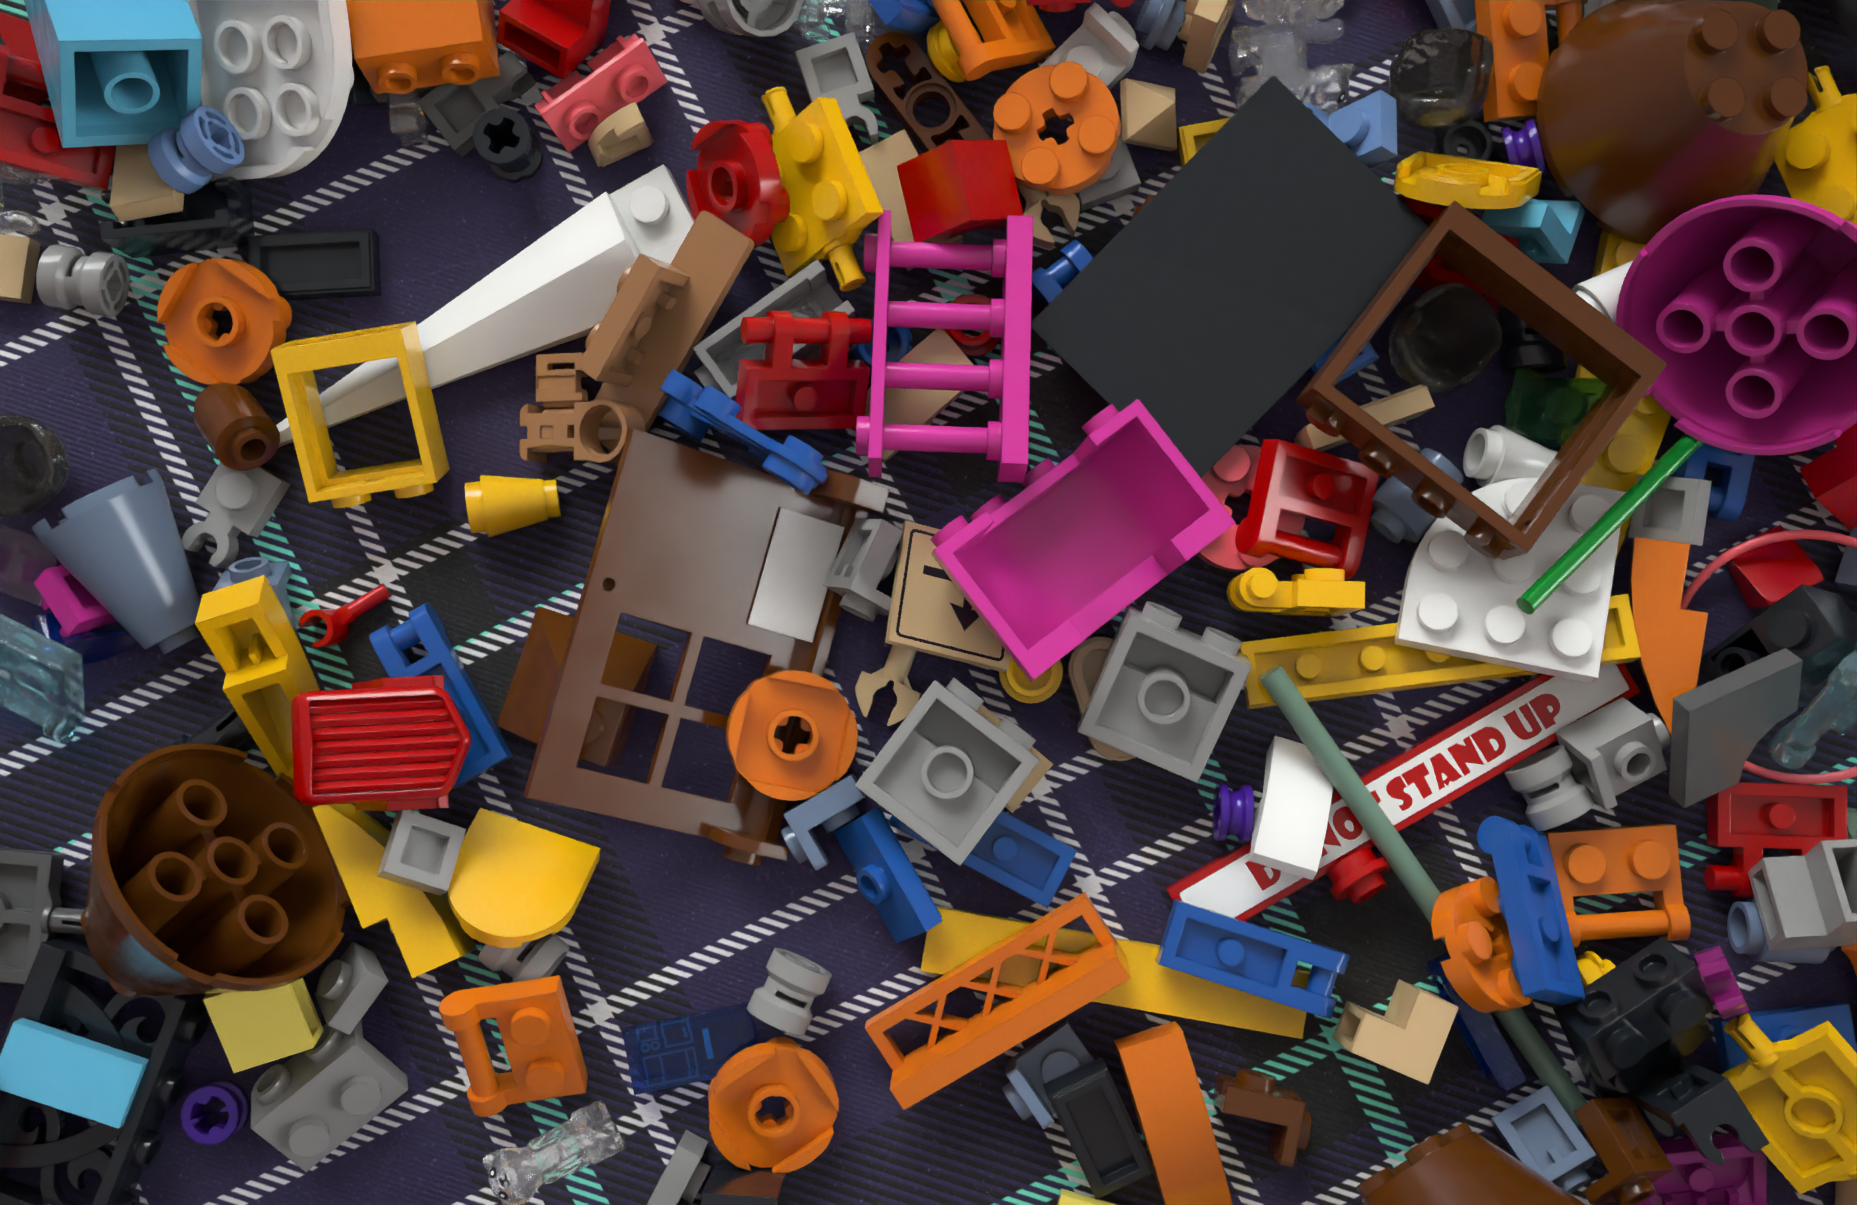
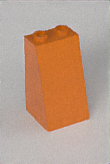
(423, 42)

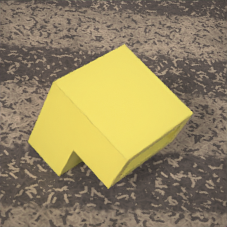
(264, 1024)

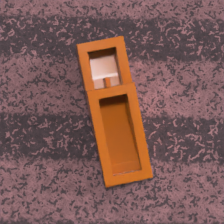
(1666, 635)
(1173, 1116)

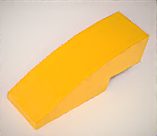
(260, 661)
(419, 920)

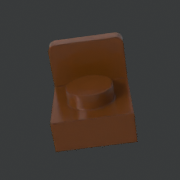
(1626, 1149)

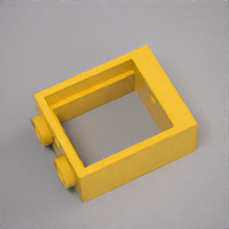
(347, 488)

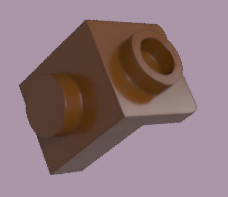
(1256, 1097)

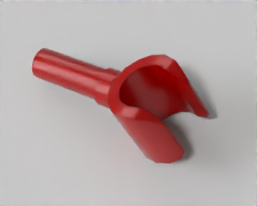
(339, 620)

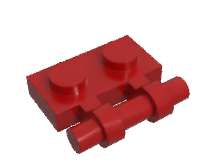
(803, 392)
(1769, 816)

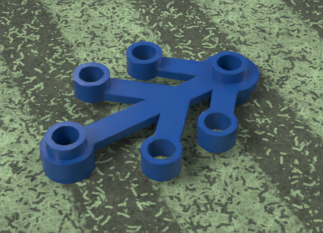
(698, 409)

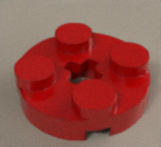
(741, 157)

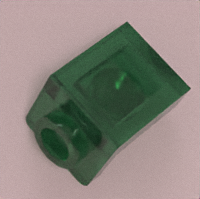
(1549, 407)

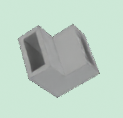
(1808, 896)

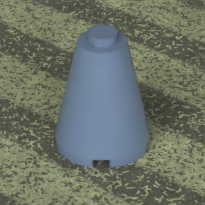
(130, 559)

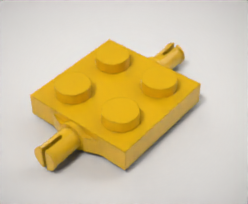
(1821, 151)
(825, 187)
(1801, 1100)

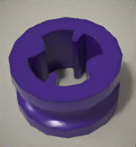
(1524, 146)
(1233, 813)
(194, 1119)

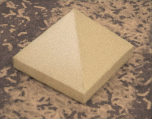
(1148, 115)

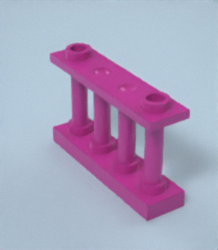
(1003, 318)

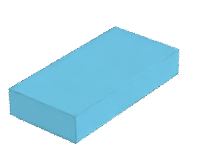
(70, 1072)

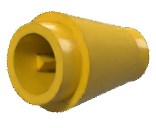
(509, 503)

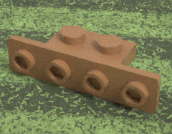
(661, 317)

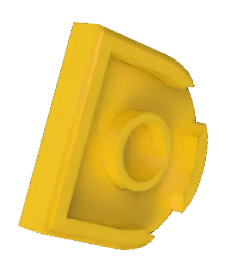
(1468, 181)
(517, 880)

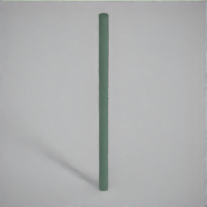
(1406, 867)

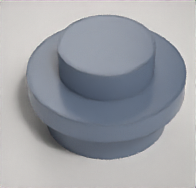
(1160, 22)

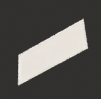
(794, 575)

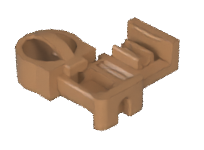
(564, 410)

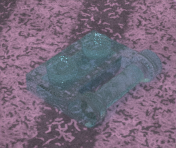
(41, 680)
(1831, 709)

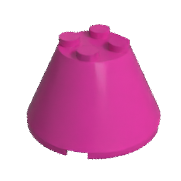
(1753, 321)

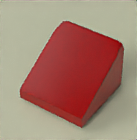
(1772, 571)

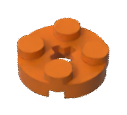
(1066, 93)
(256, 313)
(812, 765)
(1477, 946)
(775, 1071)

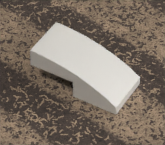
(1292, 811)

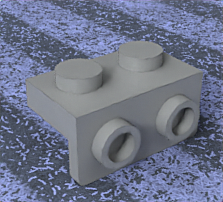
(324, 1095)

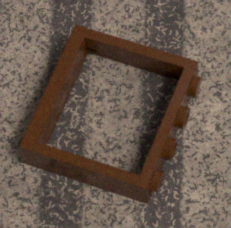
(1550, 310)

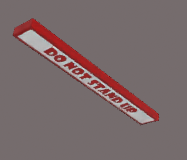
(1417, 783)

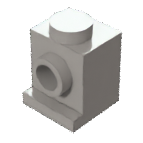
(1615, 749)

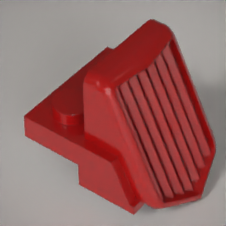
(378, 744)

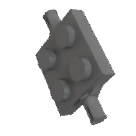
(30, 909)

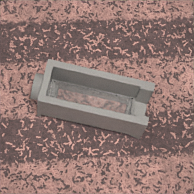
(803, 295)

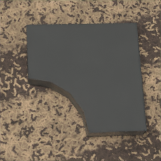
(1724, 721)

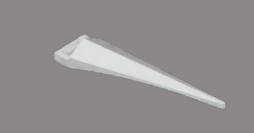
(533, 300)

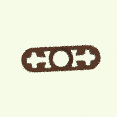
(918, 66)

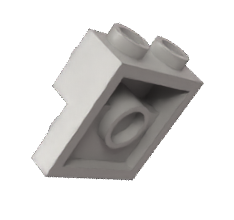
(1165, 690)
(949, 769)

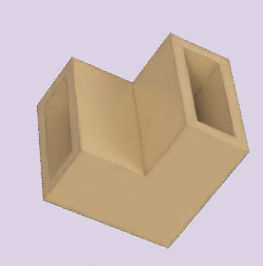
(1404, 1038)

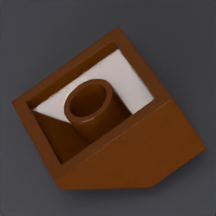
(537, 673)

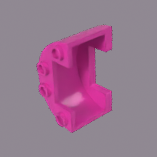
(1081, 538)

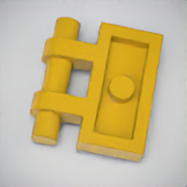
(1314, 593)

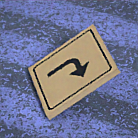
(932, 612)

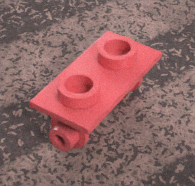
(620, 76)

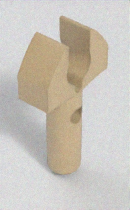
(1065, 206)
(895, 670)

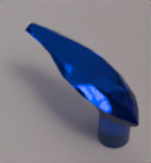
(90, 645)

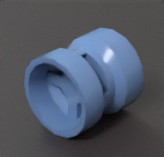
(194, 151)

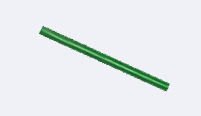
(1607, 524)

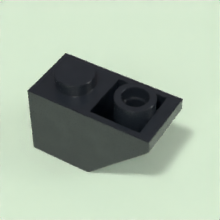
(1806, 622)

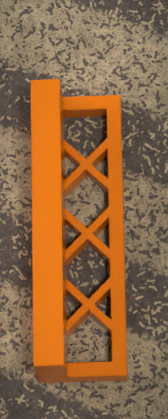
(1009, 1020)

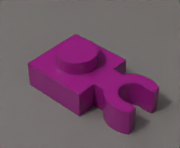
(1720, 982)

